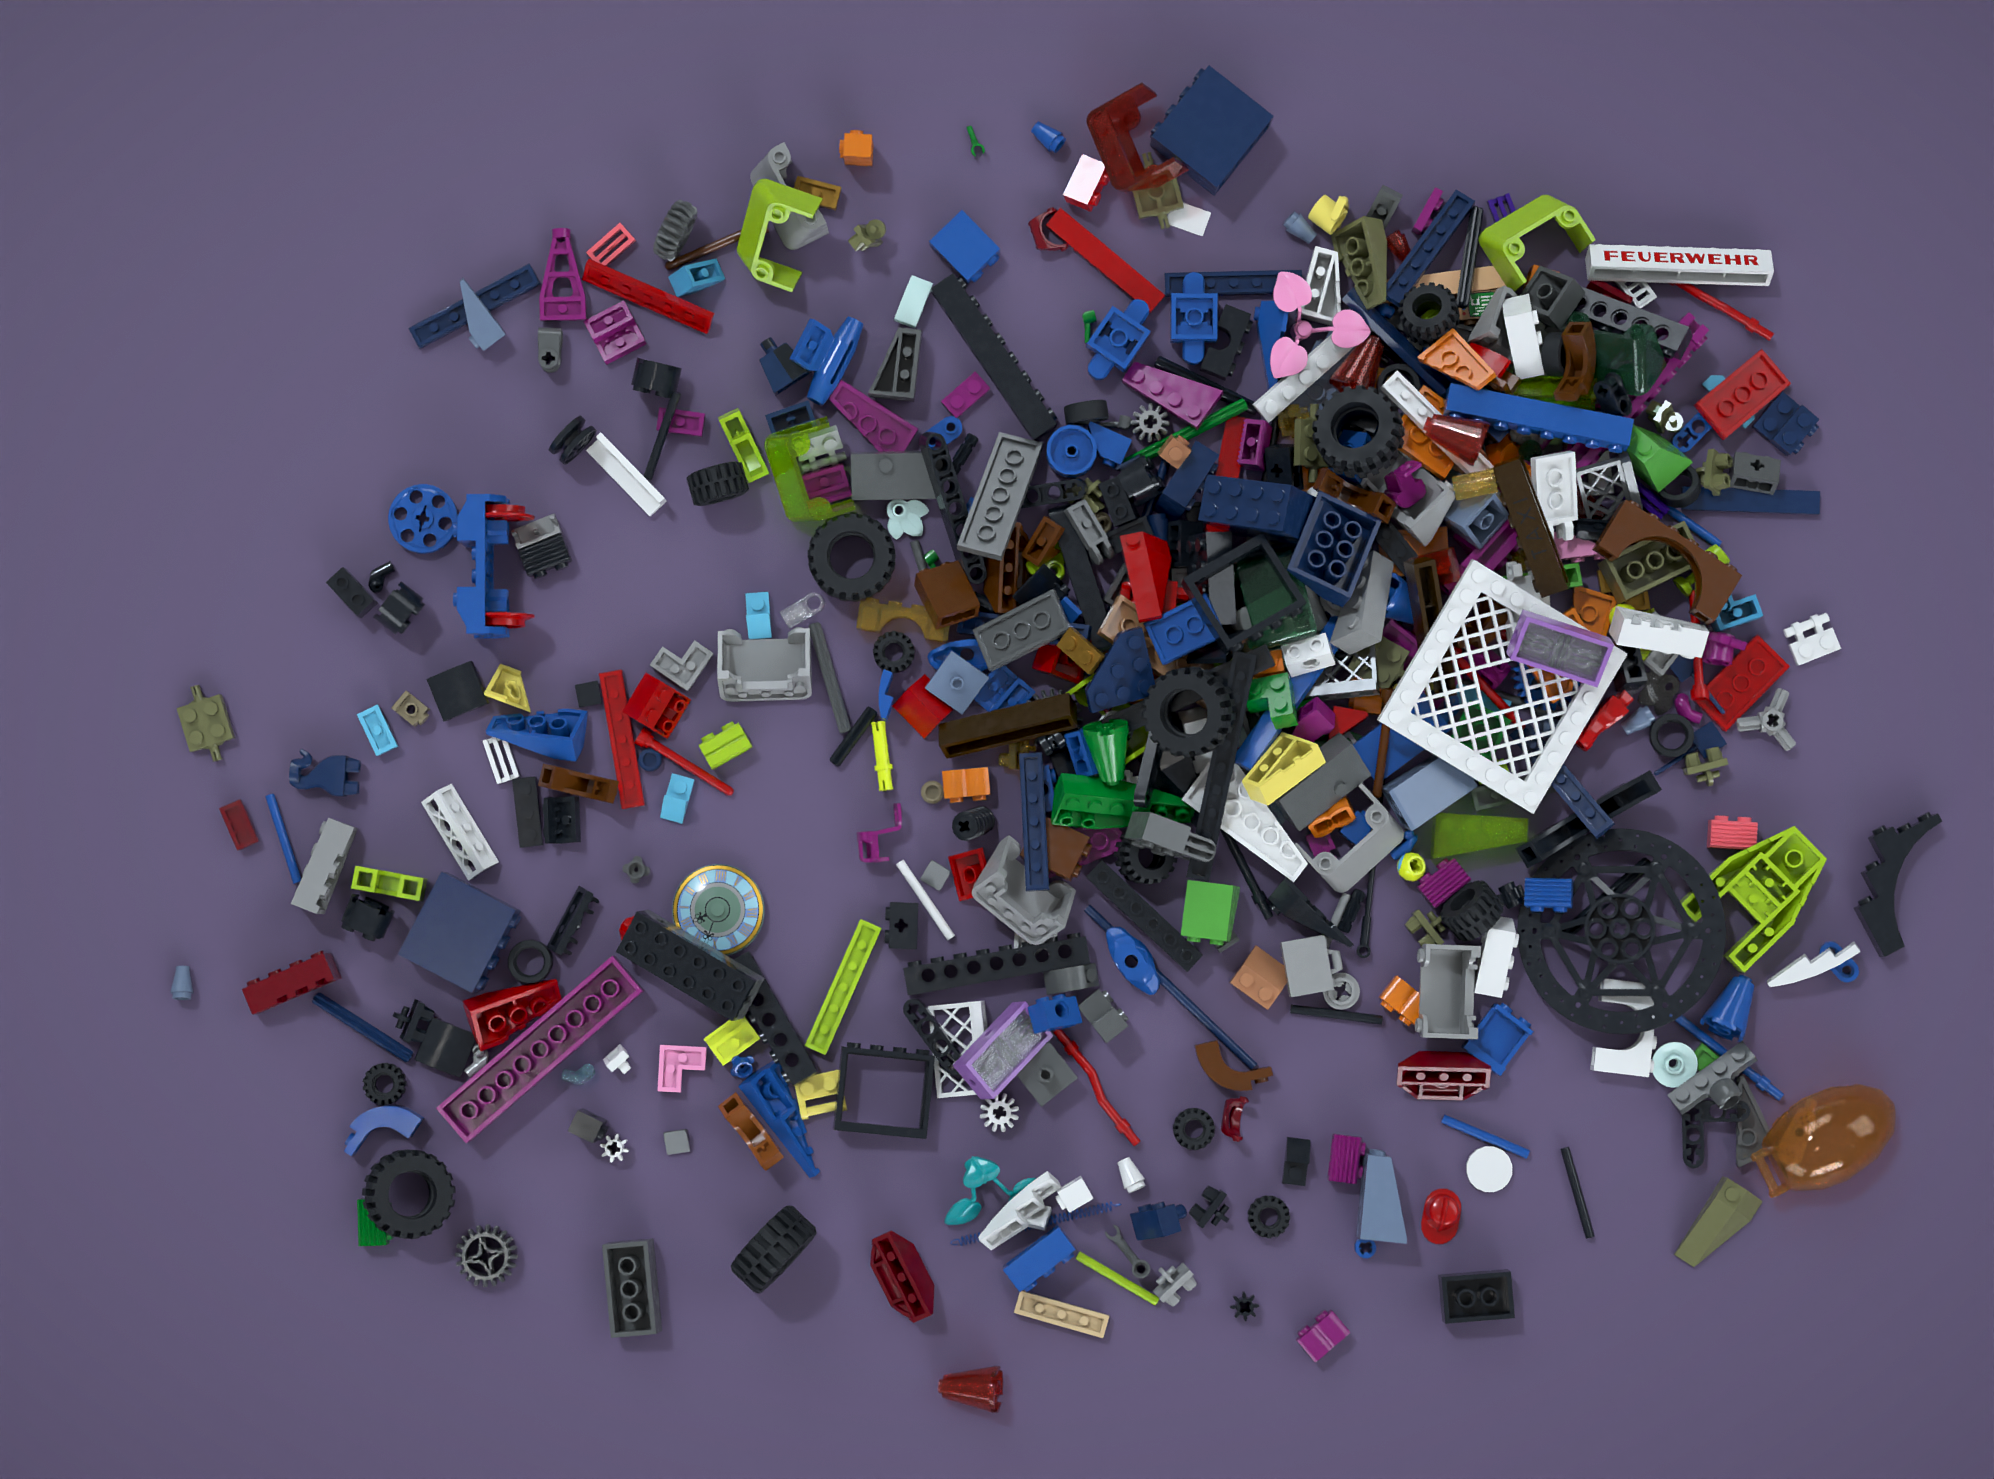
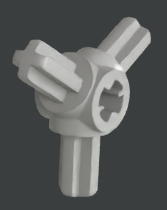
(1760, 721)

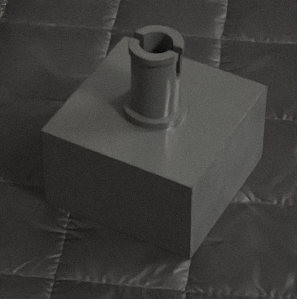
(1046, 1074)

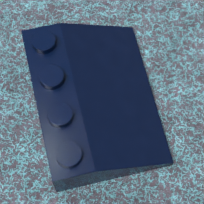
(1333, 548)

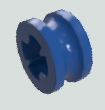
(1365, 1254)

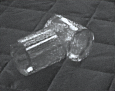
(801, 611)

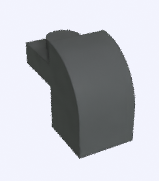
(1071, 978)

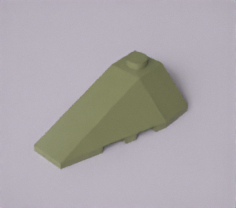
(1364, 254)
(1721, 1217)

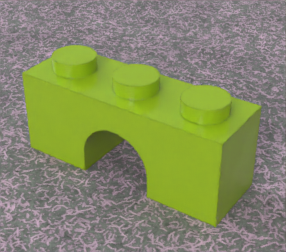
(389, 883)

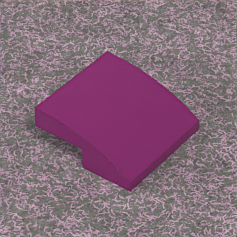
(615, 332)

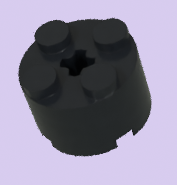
(655, 376)
(1139, 479)
(399, 608)
(367, 917)

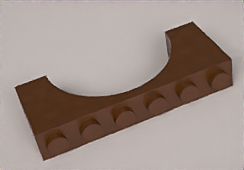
(1712, 577)

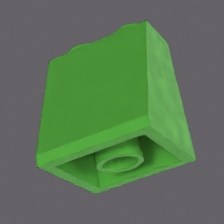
(1655, 458)
(1209, 911)

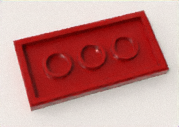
(1742, 394)
(1743, 682)

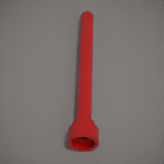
(1485, 688)
(1699, 690)
(647, 740)

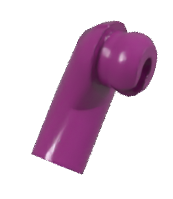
(1683, 708)

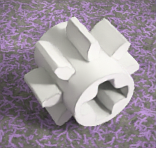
(620, 1144)

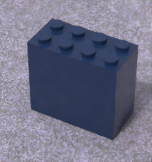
(1211, 129)
(1255, 508)
(460, 932)

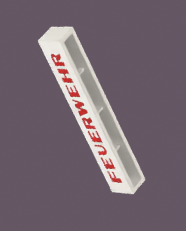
(1679, 265)

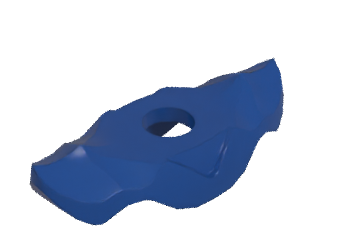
(940, 653)
(1144, 974)

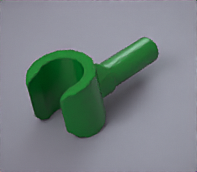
(974, 141)
(1088, 317)
(930, 558)

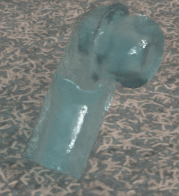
(579, 1077)

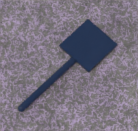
(1683, 669)
(1704, 738)

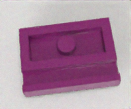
(827, 483)

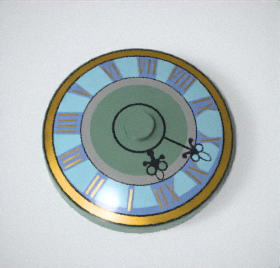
(719, 907)

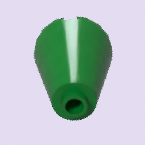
(1108, 748)

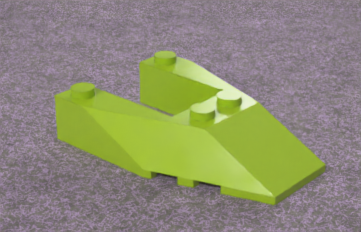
(1770, 884)

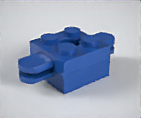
(1193, 318)
(1118, 339)

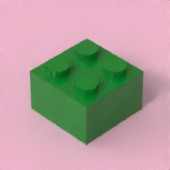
(1478, 727)

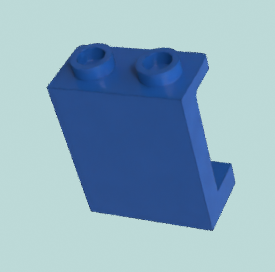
(965, 247)
(1498, 1037)

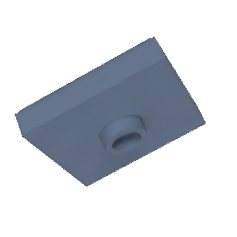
(957, 682)

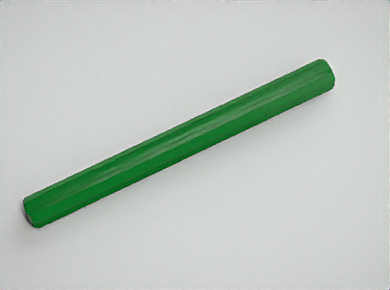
(1189, 432)

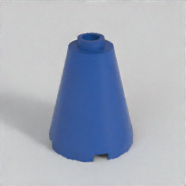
(1398, 601)
(1731, 1009)

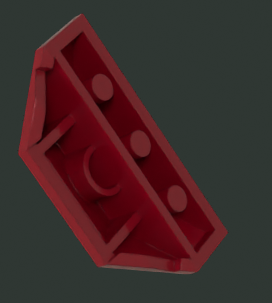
(1443, 1075)
(902, 1276)

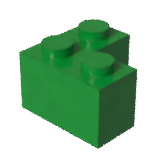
(1277, 696)

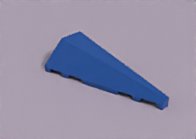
(775, 1104)

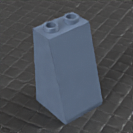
(1474, 517)
(1426, 791)
(1379, 1202)

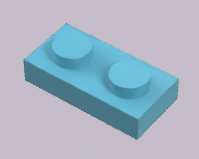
(377, 730)

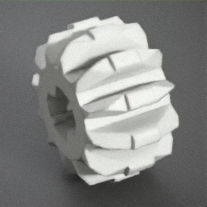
(1003, 1119)

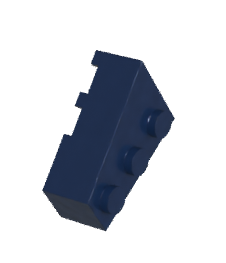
(1186, 482)

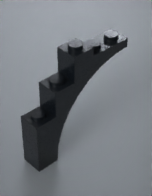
(1571, 827)
(1878, 912)

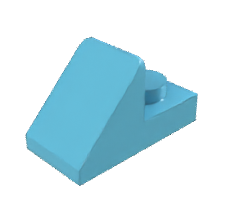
(758, 615)
(677, 798)

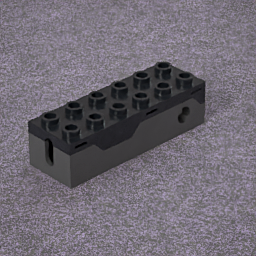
(688, 964)

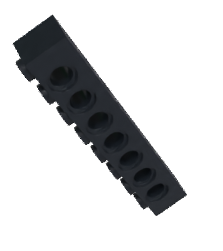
(917, 985)

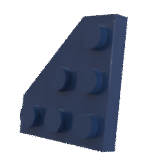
(1122, 674)

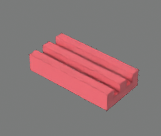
(605, 239)

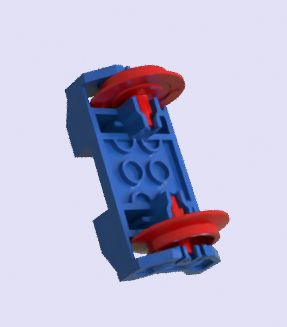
(481, 526)

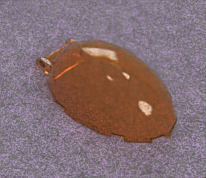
(1826, 1138)

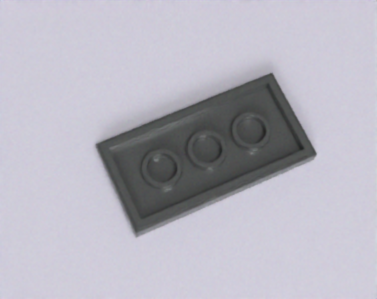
(1022, 630)

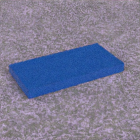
(1399, 747)

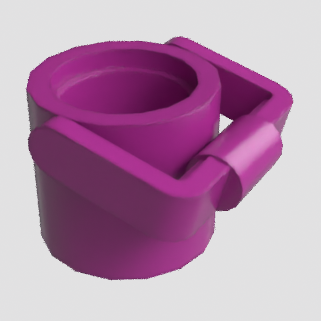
(1720, 648)

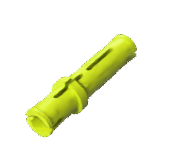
(883, 764)

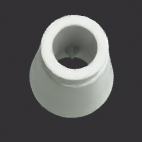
(1130, 1175)

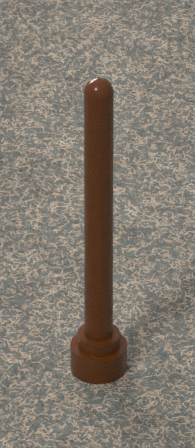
(704, 250)
(1383, 748)

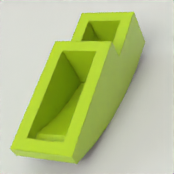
(743, 445)

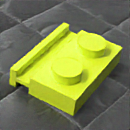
(731, 1039)

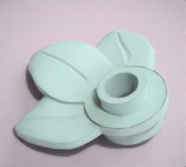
(908, 520)

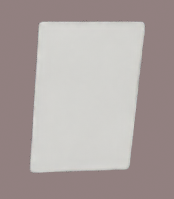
(1189, 219)

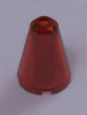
(1359, 366)
(1458, 435)
(974, 1388)

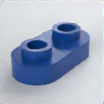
(940, 428)
(1845, 977)

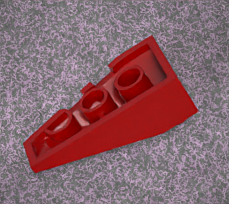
(1147, 568)
(502, 1012)

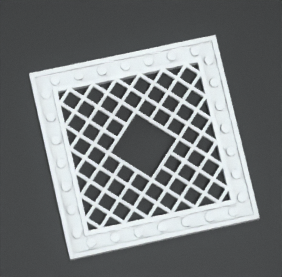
(1430, 655)

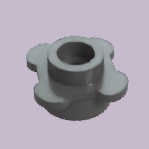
(642, 869)

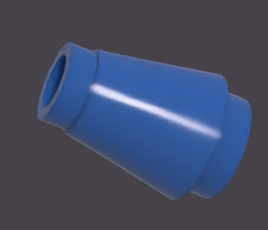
(1049, 137)

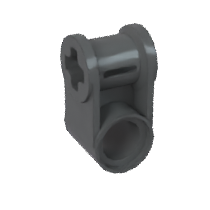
(550, 344)

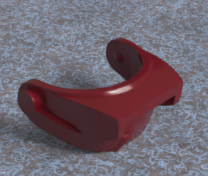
(1039, 238)
(1235, 1116)

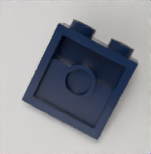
(1786, 424)

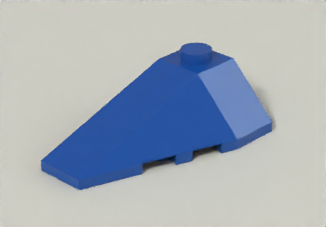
(1270, 328)
(552, 735)

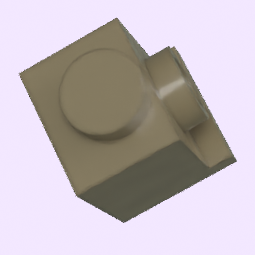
(421, 710)

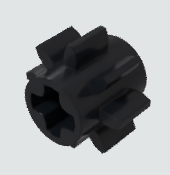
(1511, 894)
(1244, 1313)

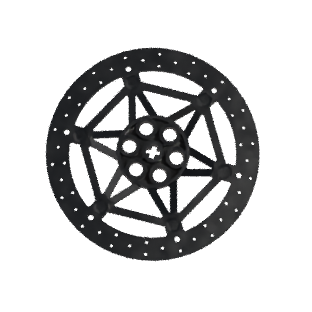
(1688, 932)

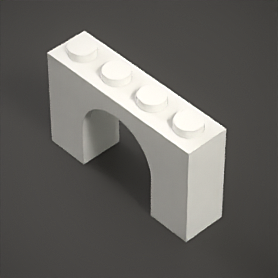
(1637, 1058)

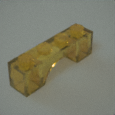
(875, 616)

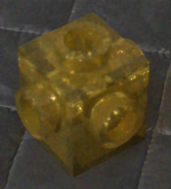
(1286, 418)

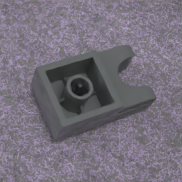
(1168, 837)

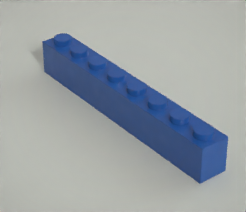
(1540, 418)

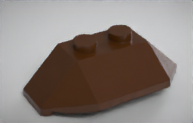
(1007, 575)

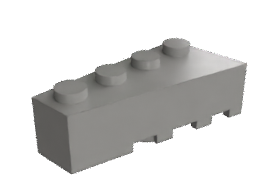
(1363, 616)

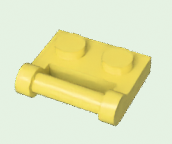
(816, 1087)

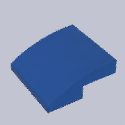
(1003, 690)
(885, 701)

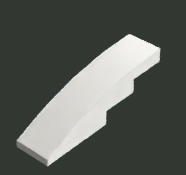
(1804, 968)
(1014, 1214)

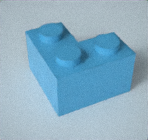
(1737, 613)

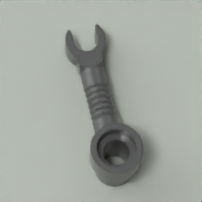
(1134, 1260)

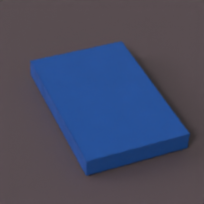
(1180, 632)

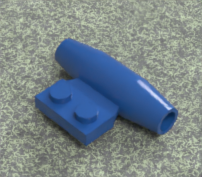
(826, 355)

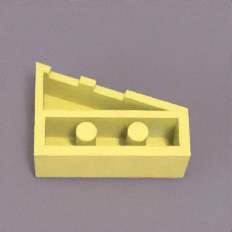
(1282, 767)

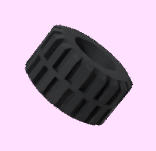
(1423, 299)
(717, 483)
(1132, 868)
(1472, 910)

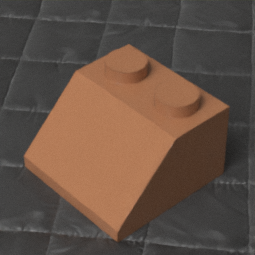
(1260, 977)

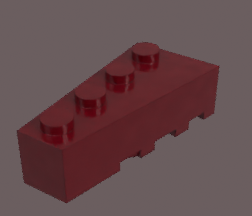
(291, 983)

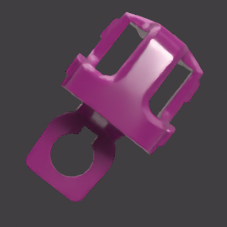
(1402, 485)
(871, 838)

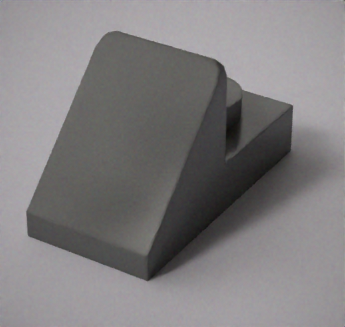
(1385, 204)

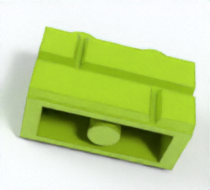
(725, 745)

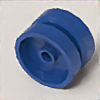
(1071, 465)

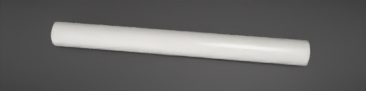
(926, 901)

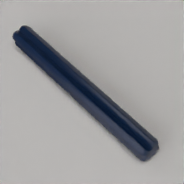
(362, 1027)

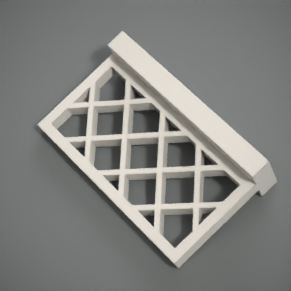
(978, 1026)

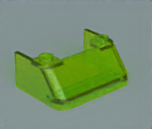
(781, 452)

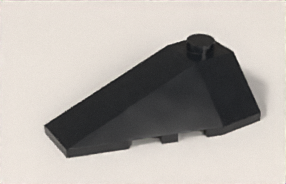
(1176, 776)
(1297, 907)

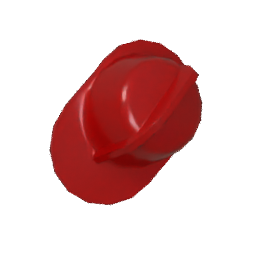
(1441, 1216)

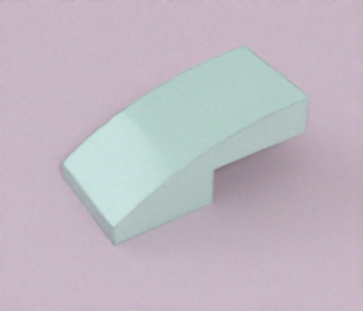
(913, 301)

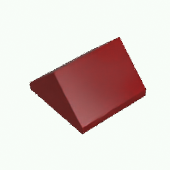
(922, 707)
(966, 870)

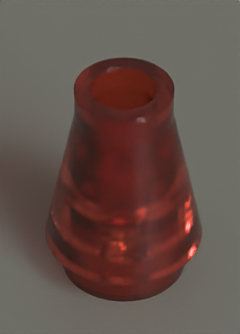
(1398, 245)

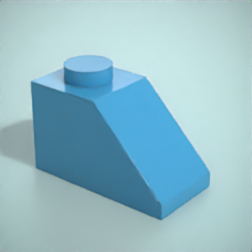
(696, 277)

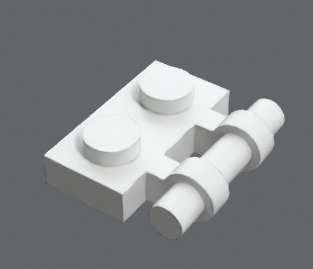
(1813, 646)

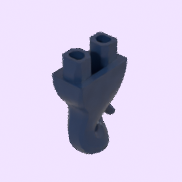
(329, 774)

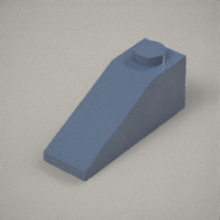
(481, 323)

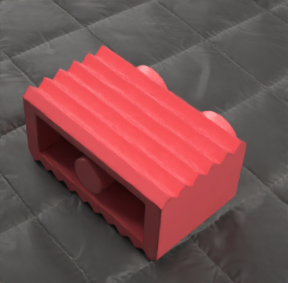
(1731, 834)

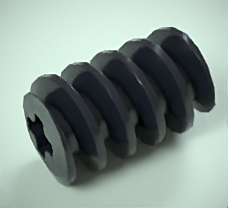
(973, 823)

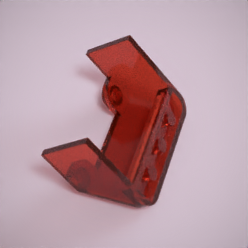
(1110, 131)

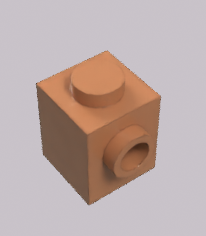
(1175, 450)

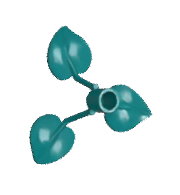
(978, 1173)

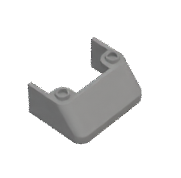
(1365, 855)

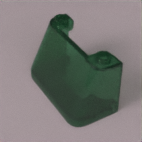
(1632, 356)
(1267, 595)

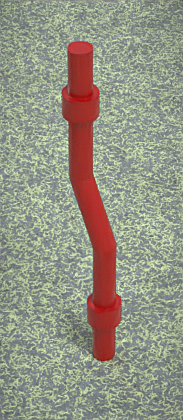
(1751, 324)
(1122, 1124)

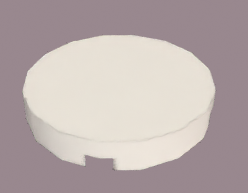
(1489, 1169)

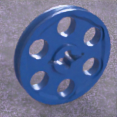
(414, 510)

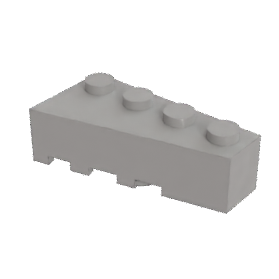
(324, 866)

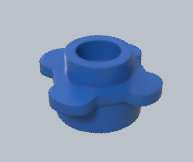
(744, 1071)

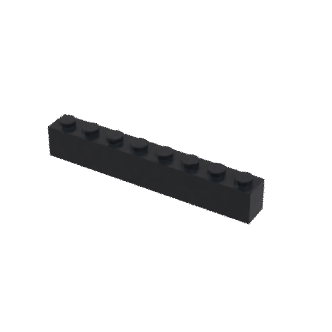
(993, 357)

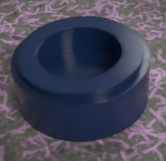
(650, 759)

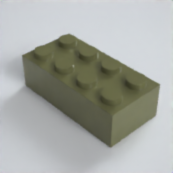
(1644, 567)

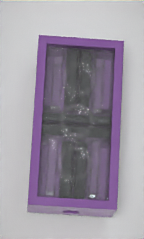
(1560, 648)
(1001, 1051)

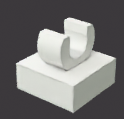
(617, 1058)

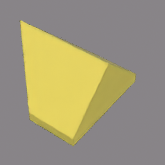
(508, 688)

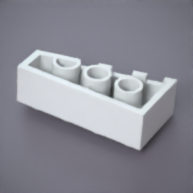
(1658, 633)

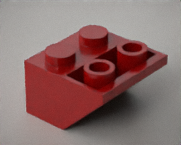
(656, 705)

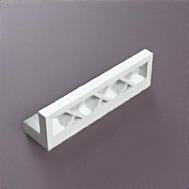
(626, 475)
(461, 829)

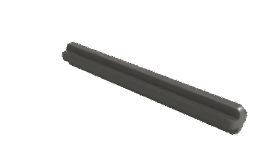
(829, 677)

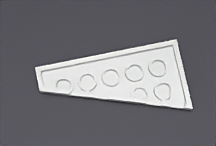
(1252, 824)

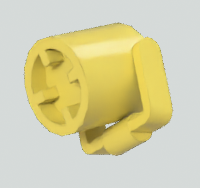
(1329, 214)

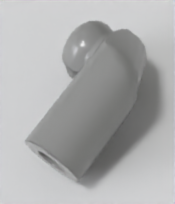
(480, 1059)

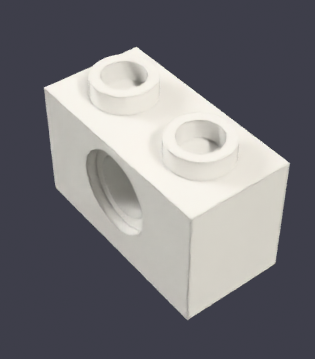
(1308, 655)
(1073, 1194)

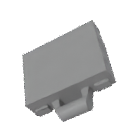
(1309, 966)

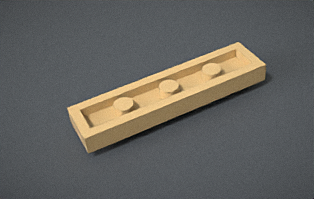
(1061, 1314)

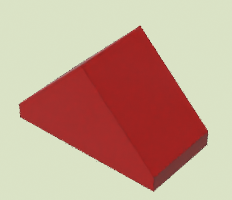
(1346, 720)

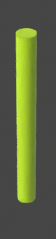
(1117, 1278)

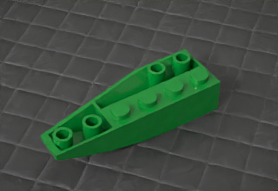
(1094, 805)

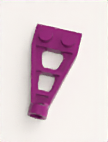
(562, 308)

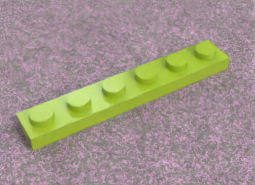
(843, 987)

